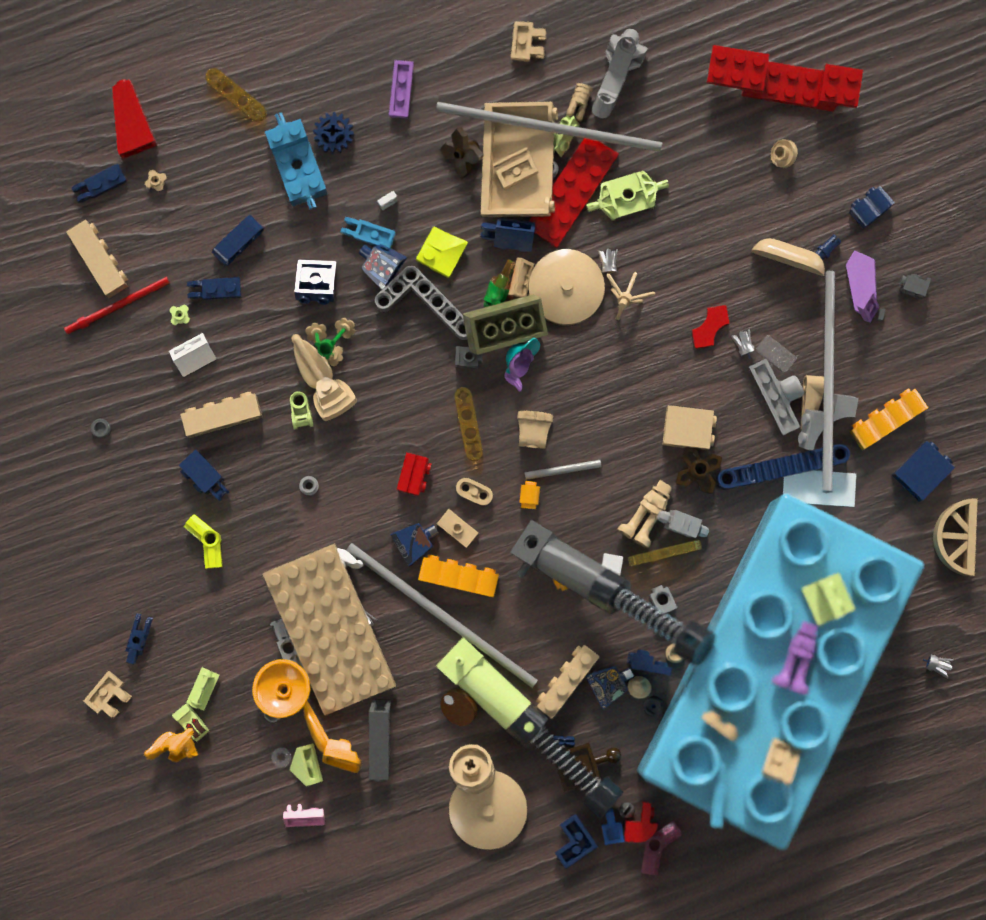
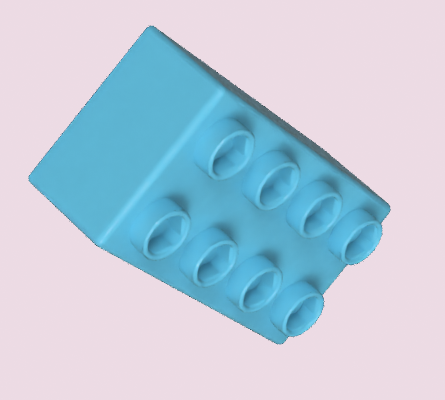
(753, 635)

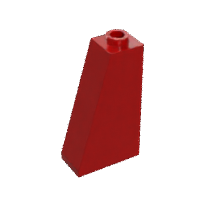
(131, 124)

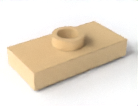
(520, 278)
(457, 528)

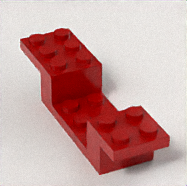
(784, 82)

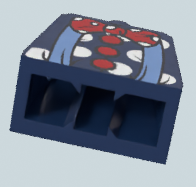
(381, 264)

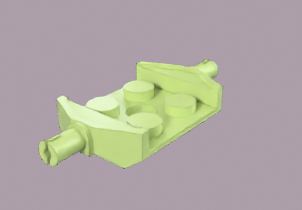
(616, 205)

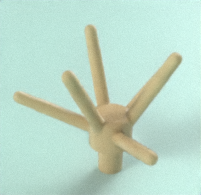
(626, 298)

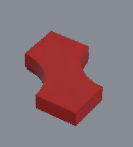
(716, 318)

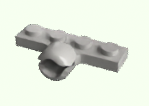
(778, 394)

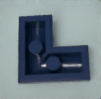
(580, 842)

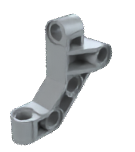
(622, 58)

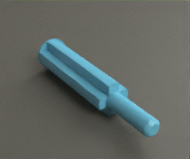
(718, 799)

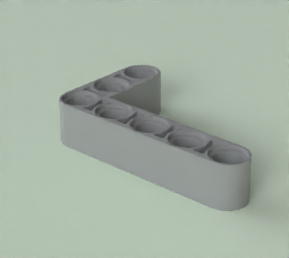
(427, 298)

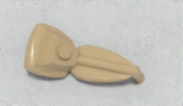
(331, 395)

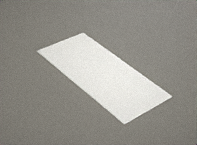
(808, 488)

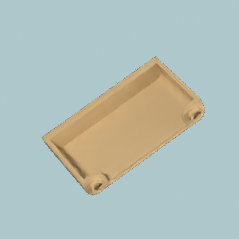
(501, 140)

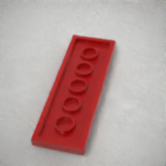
(574, 189)

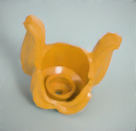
(178, 745)

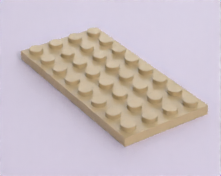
(329, 629)

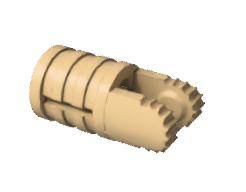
(580, 98)

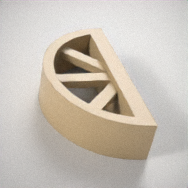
(968, 547)

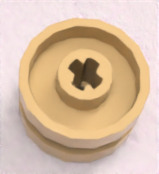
(462, 771)

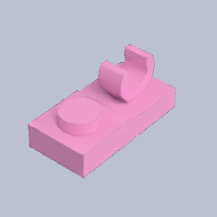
(309, 817)

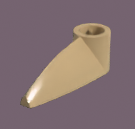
(813, 393)

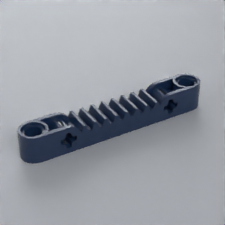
(779, 468)

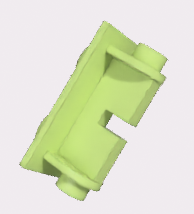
(562, 141)
(202, 689)

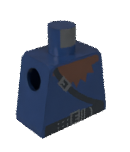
(414, 542)

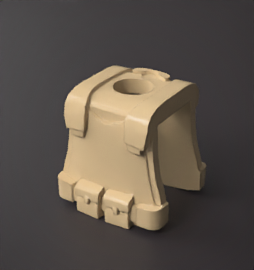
(534, 428)

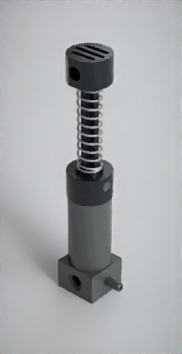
(605, 589)

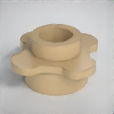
(155, 185)

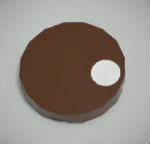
(458, 707)

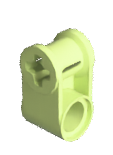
(300, 412)

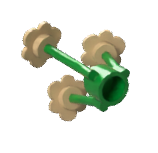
(327, 347)

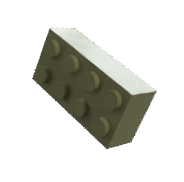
(505, 324)

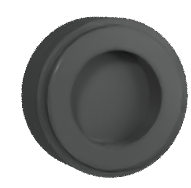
(100, 428)

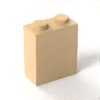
(689, 428)

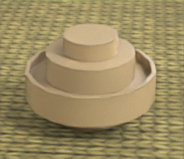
(784, 153)

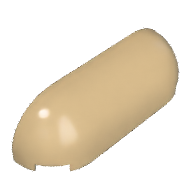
(790, 255)

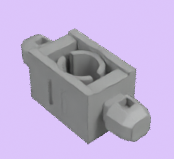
(682, 523)

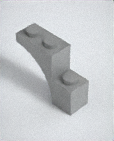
(812, 420)

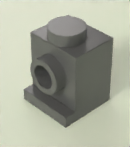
(914, 286)
(462, 362)

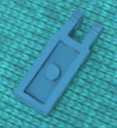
(369, 232)

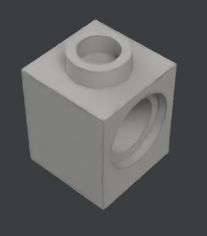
(670, 605)

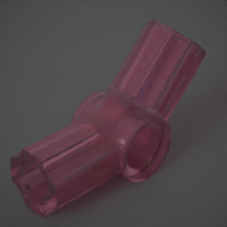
(651, 857)

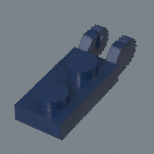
(100, 183)
(216, 288)

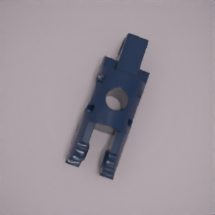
(137, 648)

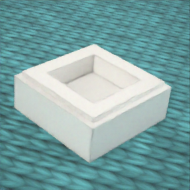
(387, 200)

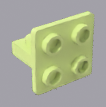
(828, 599)

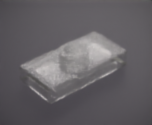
(776, 353)

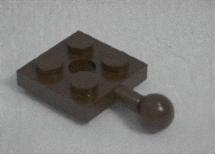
(585, 755)

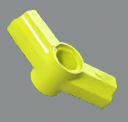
(201, 530)

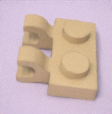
(522, 41)
(104, 691)

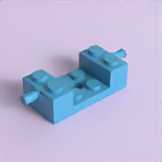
(290, 144)

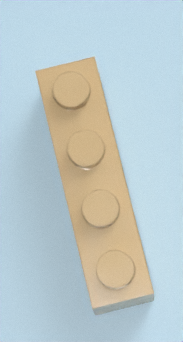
(97, 259)
(221, 415)

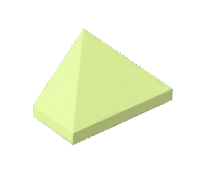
(306, 765)

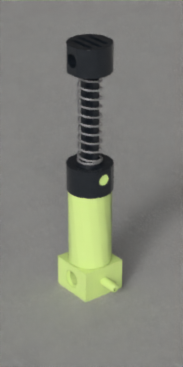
(522, 720)

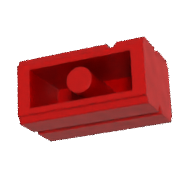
(413, 474)

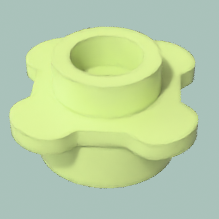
(184, 315)

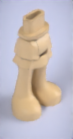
(652, 503)

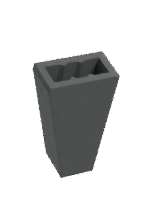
(379, 740)

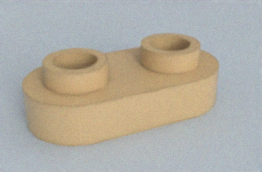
(474, 491)
(727, 730)

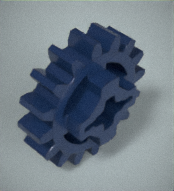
(325, 132)

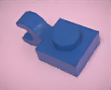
(612, 830)

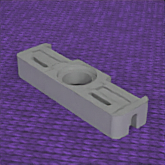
(283, 637)

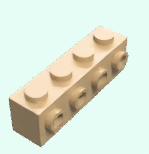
(569, 679)

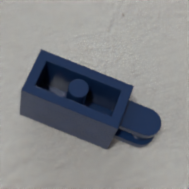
(510, 234)
(203, 475)

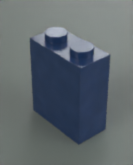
(923, 470)

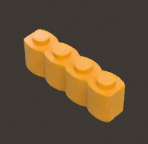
(888, 419)
(458, 577)

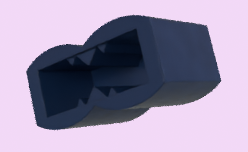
(871, 207)

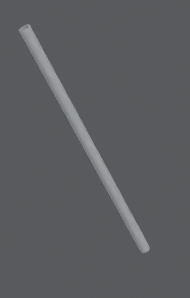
(549, 126)
(828, 381)
(442, 615)

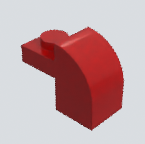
(641, 830)

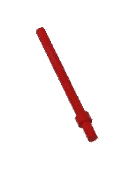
(84, 322)

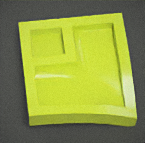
(441, 251)

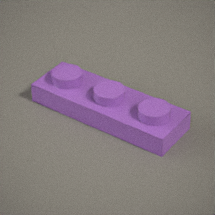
(401, 89)

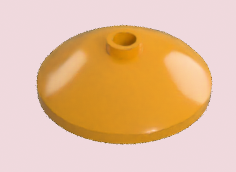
(270, 683)

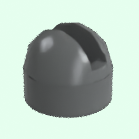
(623, 808)

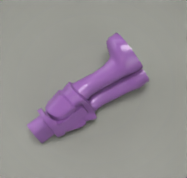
(802, 646)

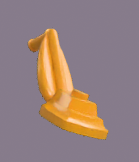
(334, 752)

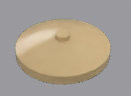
(568, 286)
(489, 817)

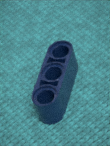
(237, 240)

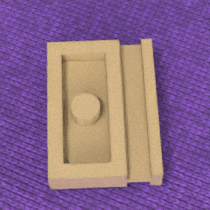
(515, 168)
(781, 762)

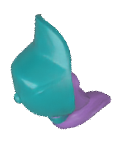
(518, 361)

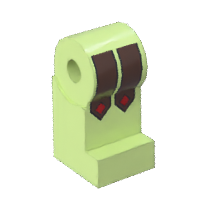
(189, 719)

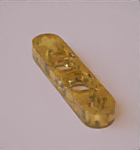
(235, 95)
(466, 424)
(664, 553)

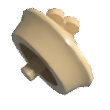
(639, 687)

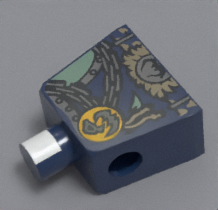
(609, 684)

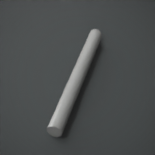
(562, 469)

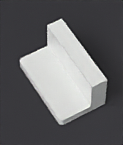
(192, 355)

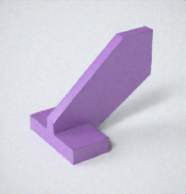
(862, 282)

